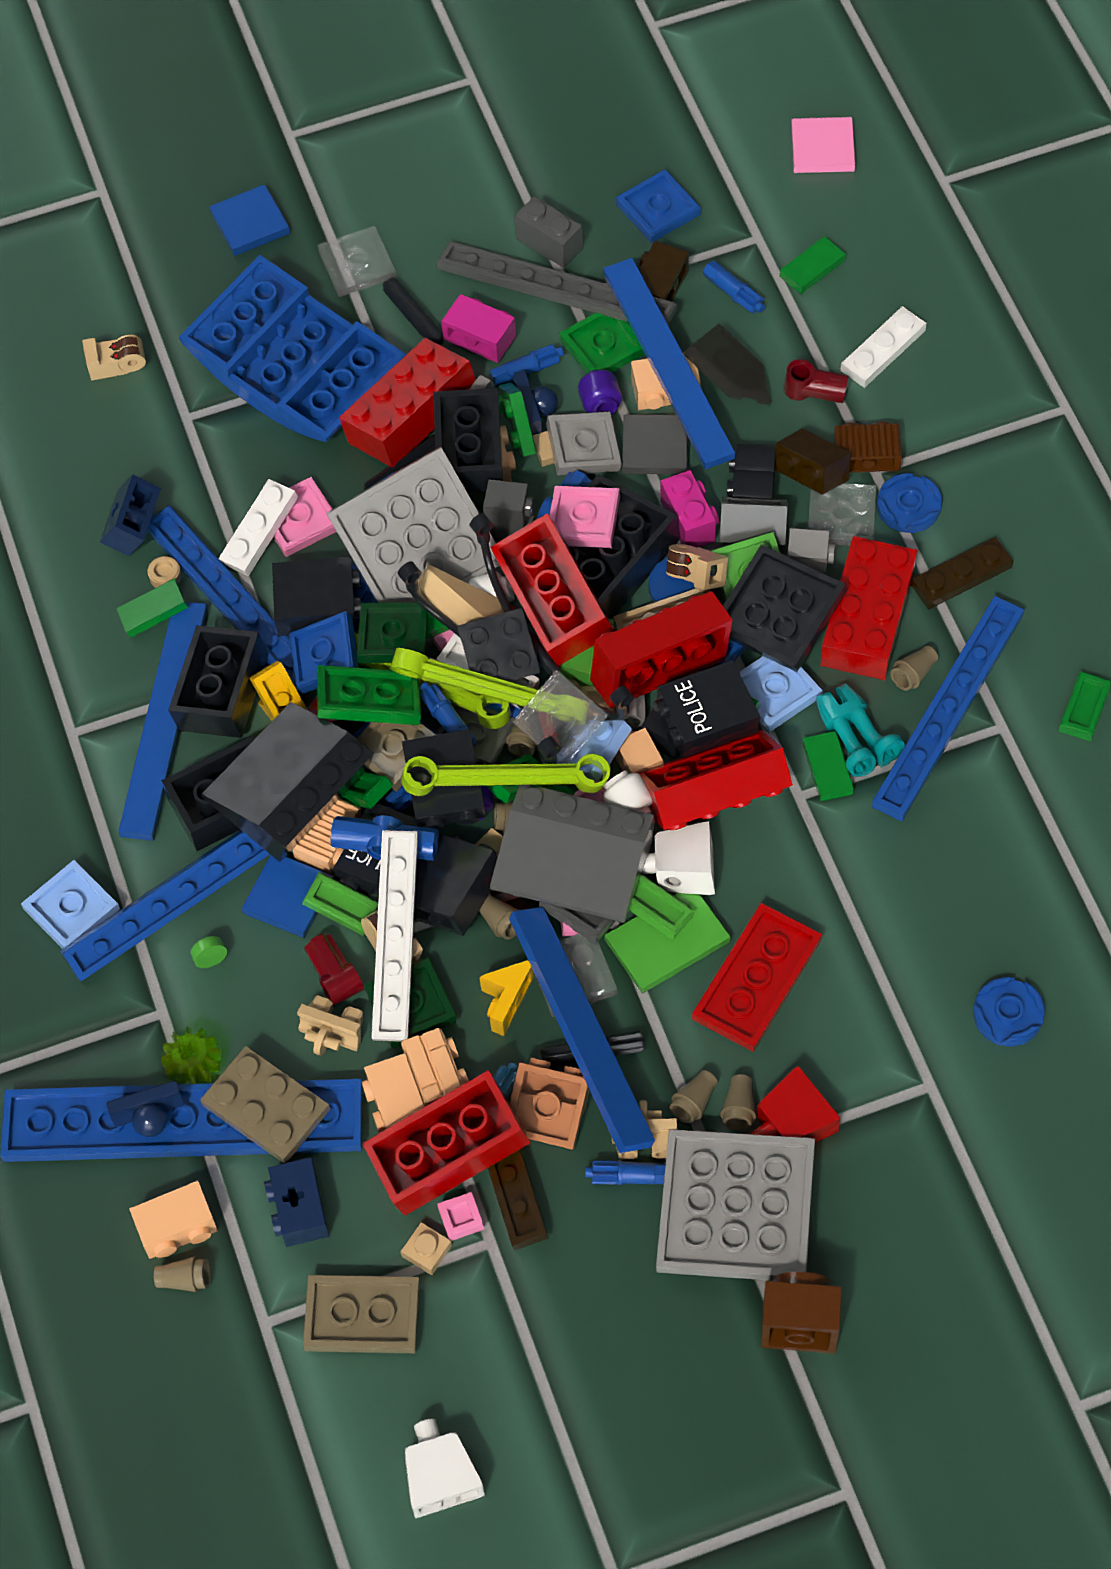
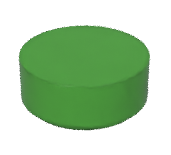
(208, 952)

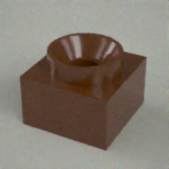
(801, 1313)

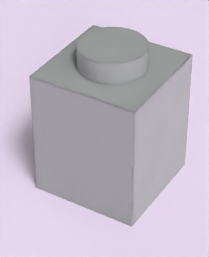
(811, 548)

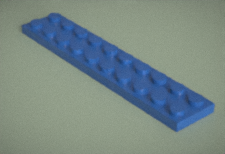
(77, 1125)

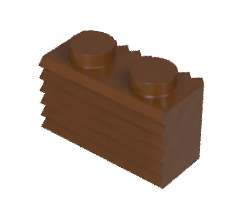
(871, 446)

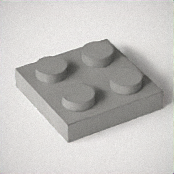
(583, 443)

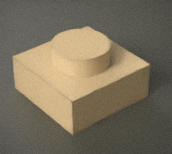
(426, 1248)

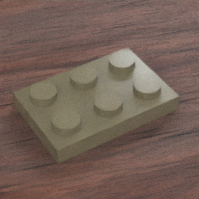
(265, 1104)
(361, 1314)

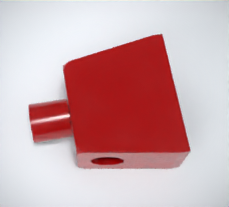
(796, 1110)

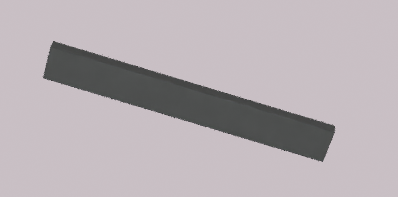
(538, 281)

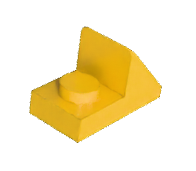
(275, 690)
(509, 989)

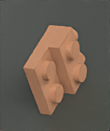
(549, 1102)

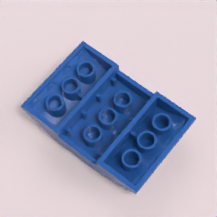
(287, 351)

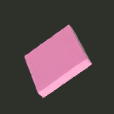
(823, 145)
(585, 514)
(306, 519)

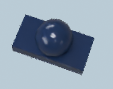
(538, 402)
(146, 1108)

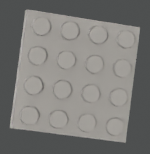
(411, 517)
(735, 1205)

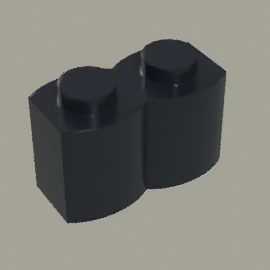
(752, 472)

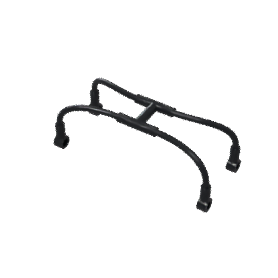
(481, 526)

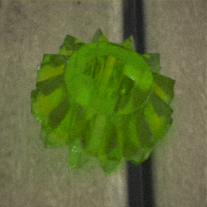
(187, 1047)

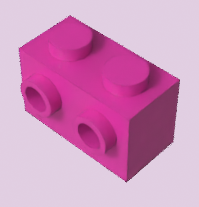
(479, 328)
(686, 499)

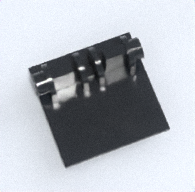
(499, 646)

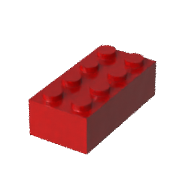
(401, 404)
(552, 589)
(870, 613)
(661, 647)
(716, 780)
(446, 1143)

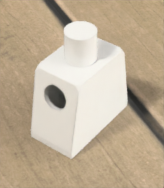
(683, 860)
(439, 1471)

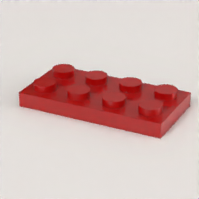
(757, 977)

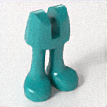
(853, 711)

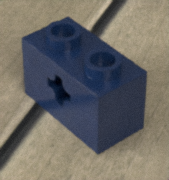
(130, 515)
(298, 1182)

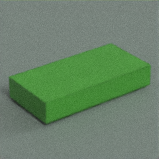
(339, 902)
(660, 908)

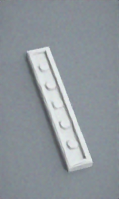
(395, 936)

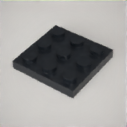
(781, 607)

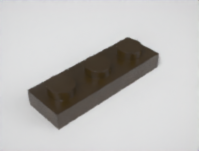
(962, 573)
(518, 1201)

